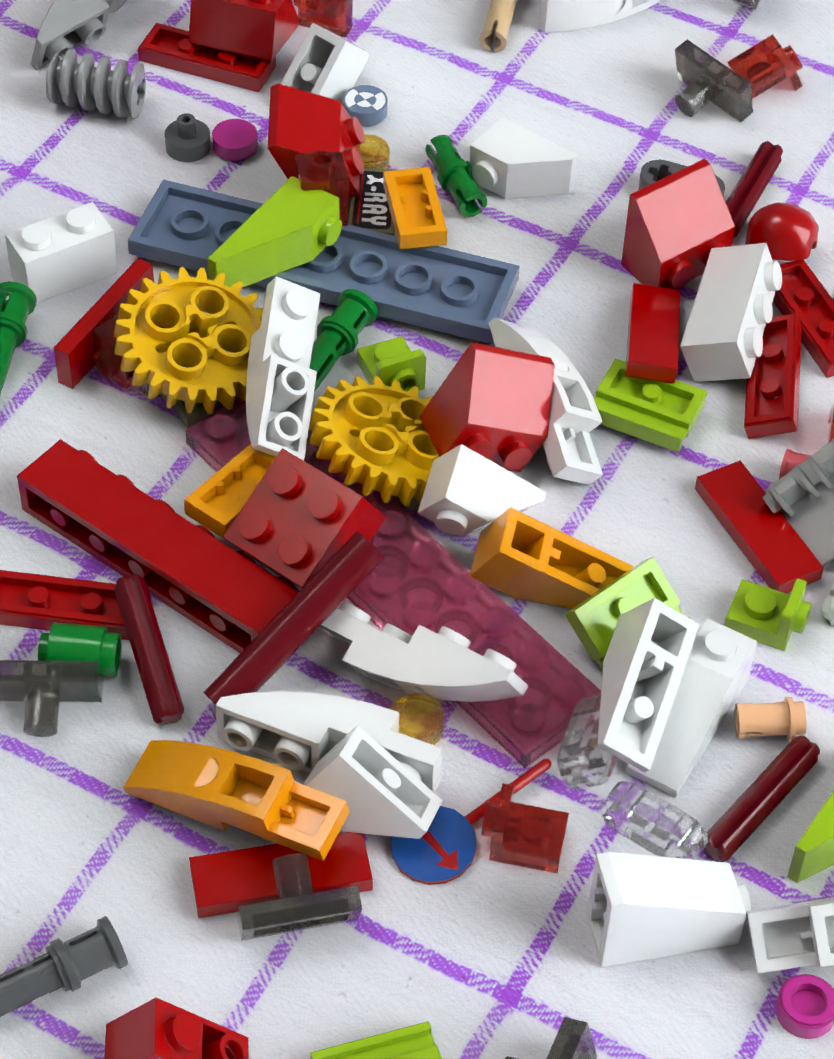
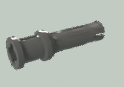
(62, 966)

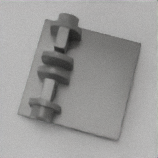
(807, 501)

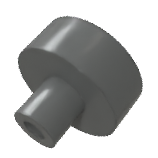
(187, 139)

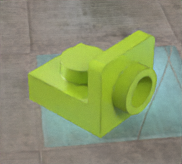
(392, 361)
(768, 613)

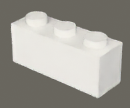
(731, 312)

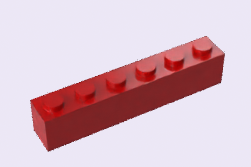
(146, 537)

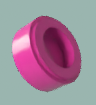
(235, 139)
(806, 1006)

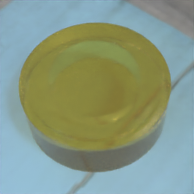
(374, 152)
(420, 717)

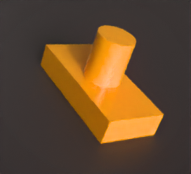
(415, 208)
(226, 492)

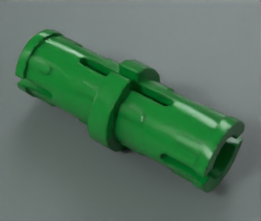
(456, 176)

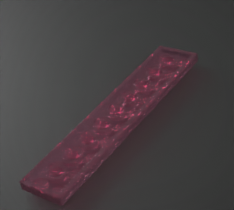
(433, 589)

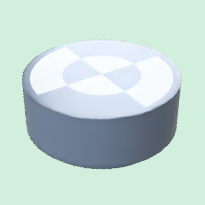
(366, 104)

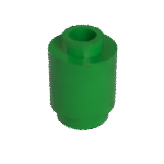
(82, 643)

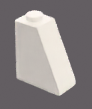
(662, 907)

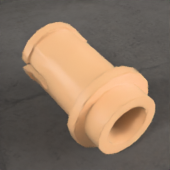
(770, 719)

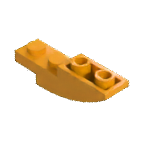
(237, 791)

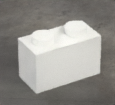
(62, 252)

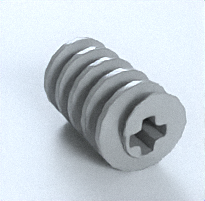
(96, 86)

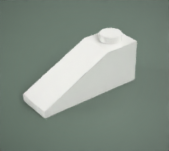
(642, 680)
(708, 689)

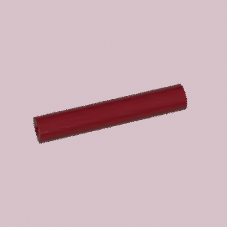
(298, 619)

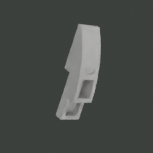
(69, 26)

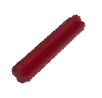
(753, 183)
(149, 650)
(761, 798)

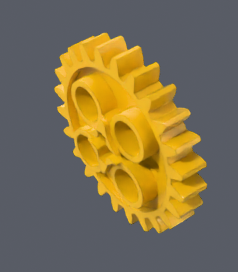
(188, 338)
(375, 437)

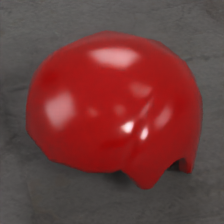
(785, 229)

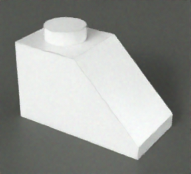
(325, 64)
(521, 163)
(471, 492)
(377, 788)

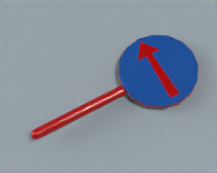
(450, 840)

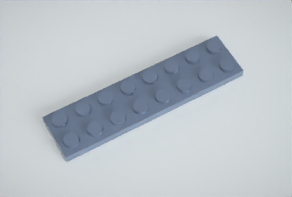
(412, 285)

